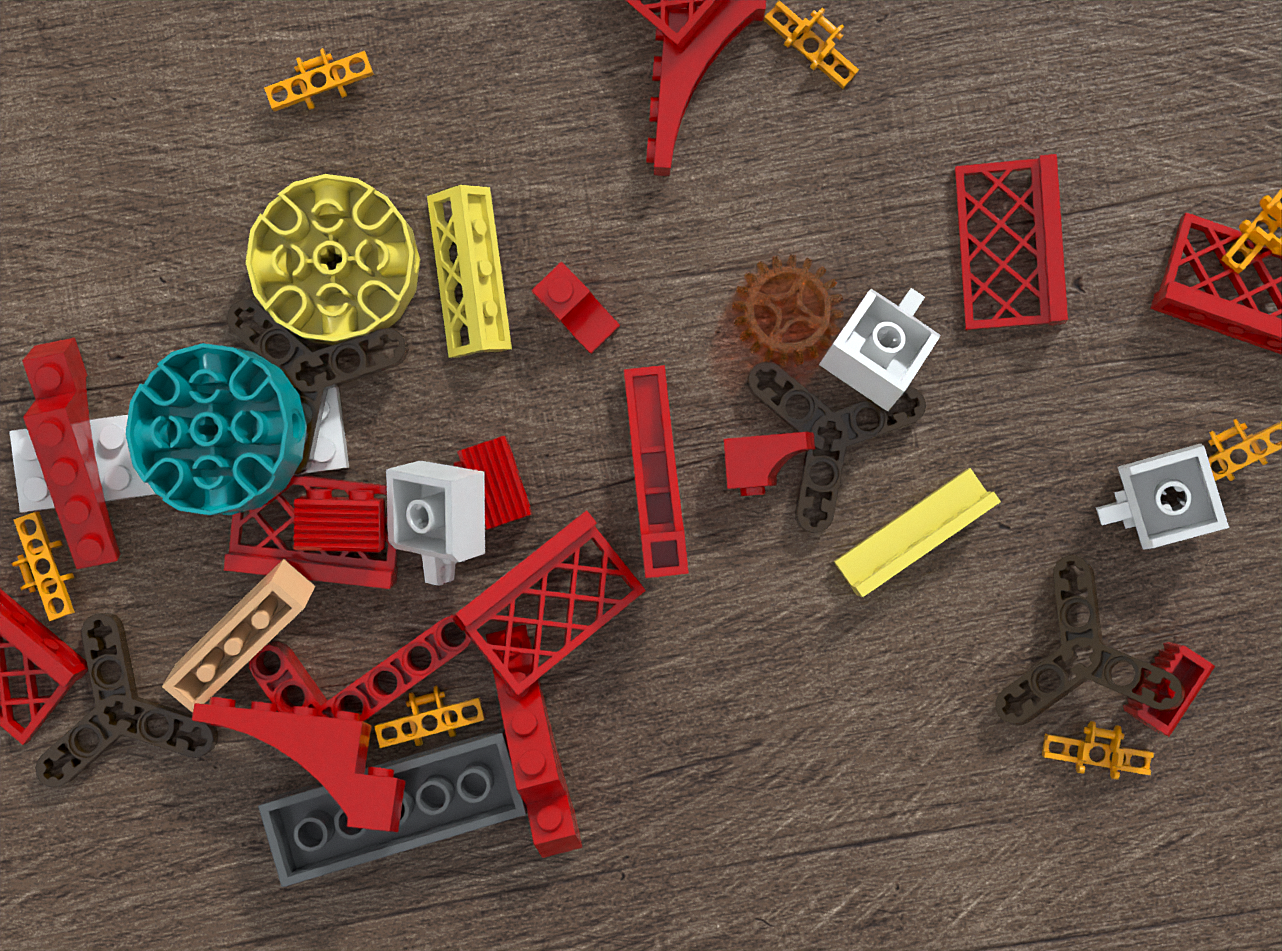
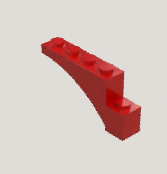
(684, 68)
(65, 450)
(655, 472)
(327, 748)
(534, 753)

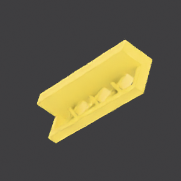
(475, 268)
(915, 532)

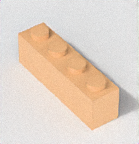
(239, 635)

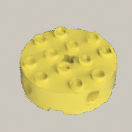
(303, 233)

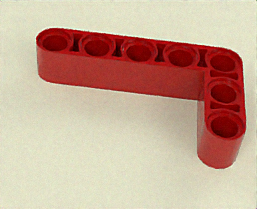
(366, 687)

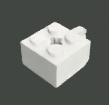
(881, 347)
(437, 515)
(1155, 520)

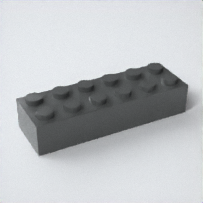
(444, 796)

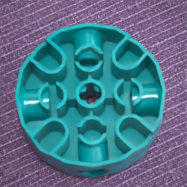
(176, 422)

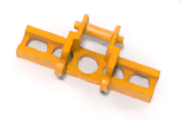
(824, 48)
(304, 79)
(1257, 235)
(1223, 455)
(42, 581)
(416, 718)
(1084, 747)

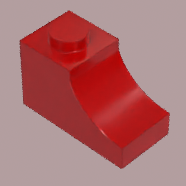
(575, 308)
(758, 459)

